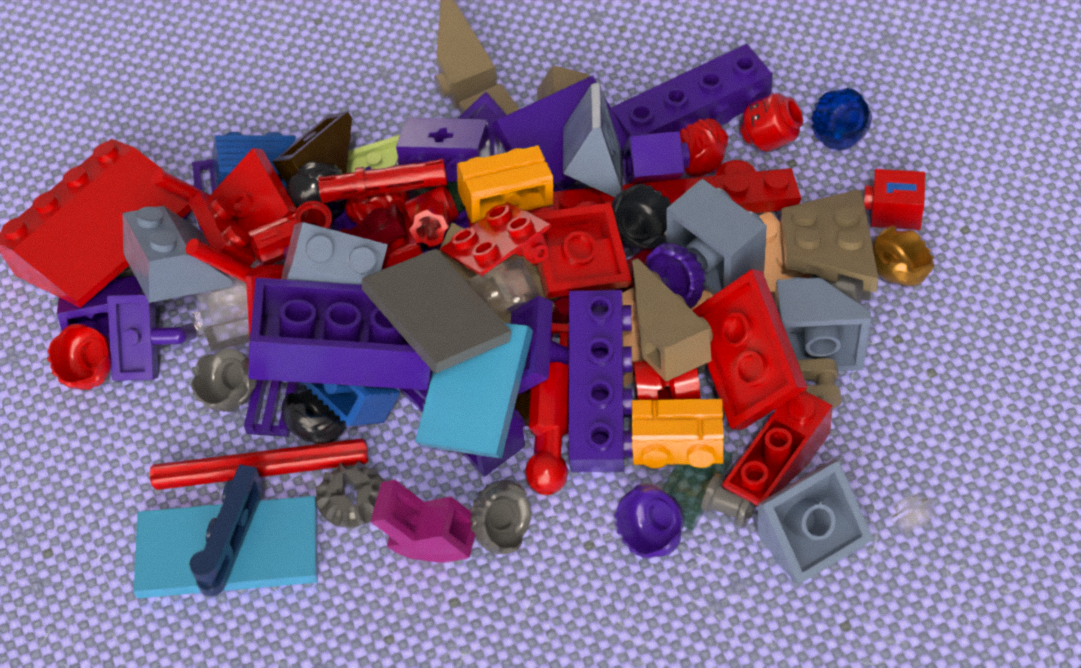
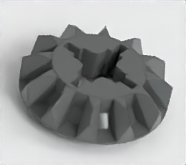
(336, 506)

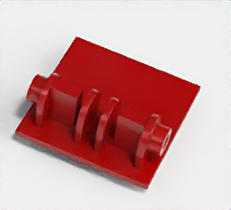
(497, 237)

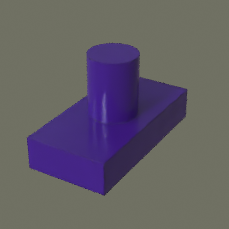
(542, 350)

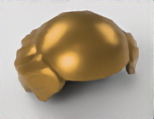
(902, 257)

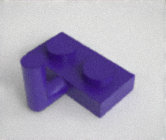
(136, 338)

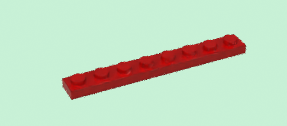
(751, 190)

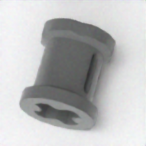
(727, 502)

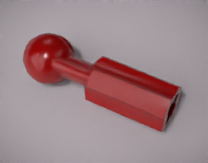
(549, 421)

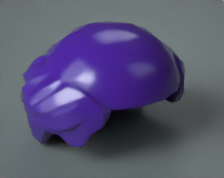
(678, 271)
(649, 521)

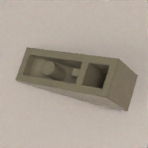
(460, 57)

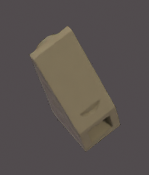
(669, 331)

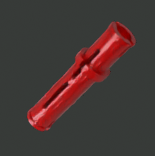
(372, 182)

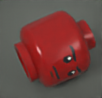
(771, 122)

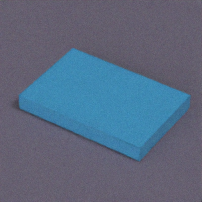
(475, 400)

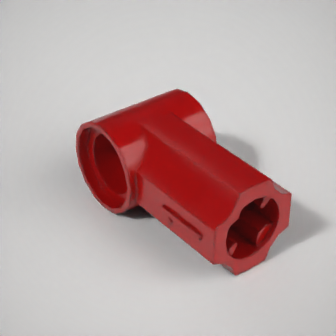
(431, 215)
(271, 239)

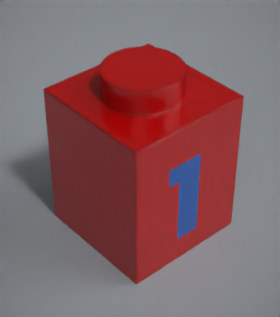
(896, 199)

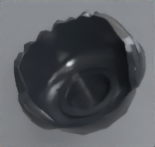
(305, 188)
(641, 216)
(310, 418)

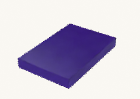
(544, 123)

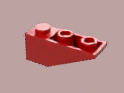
(781, 448)

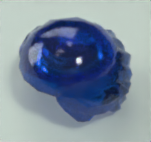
(841, 118)

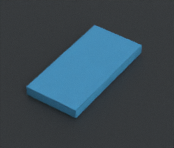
(275, 551)

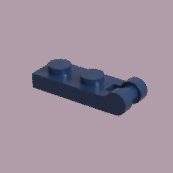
(227, 531)

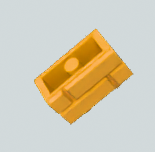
(510, 177)
(677, 432)

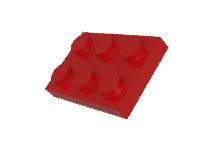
(750, 351)

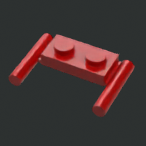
(227, 241)

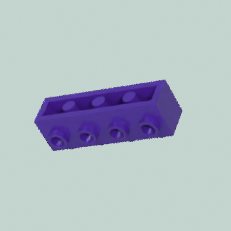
(711, 91)
(597, 381)

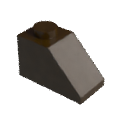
(322, 143)

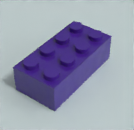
(328, 338)

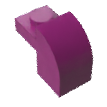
(421, 529)

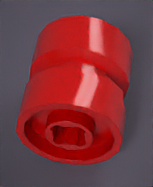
(652, 386)

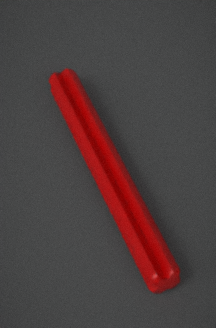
(267, 463)

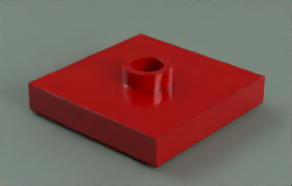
(255, 192)

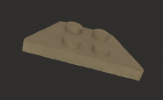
(830, 239)

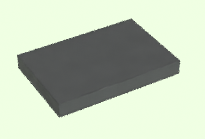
(435, 310)

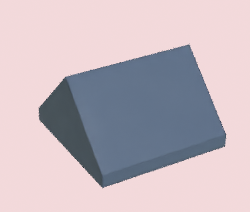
(592, 145)
(813, 522)

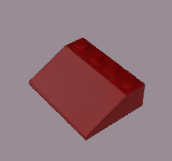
(75, 230)

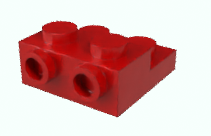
(582, 250)

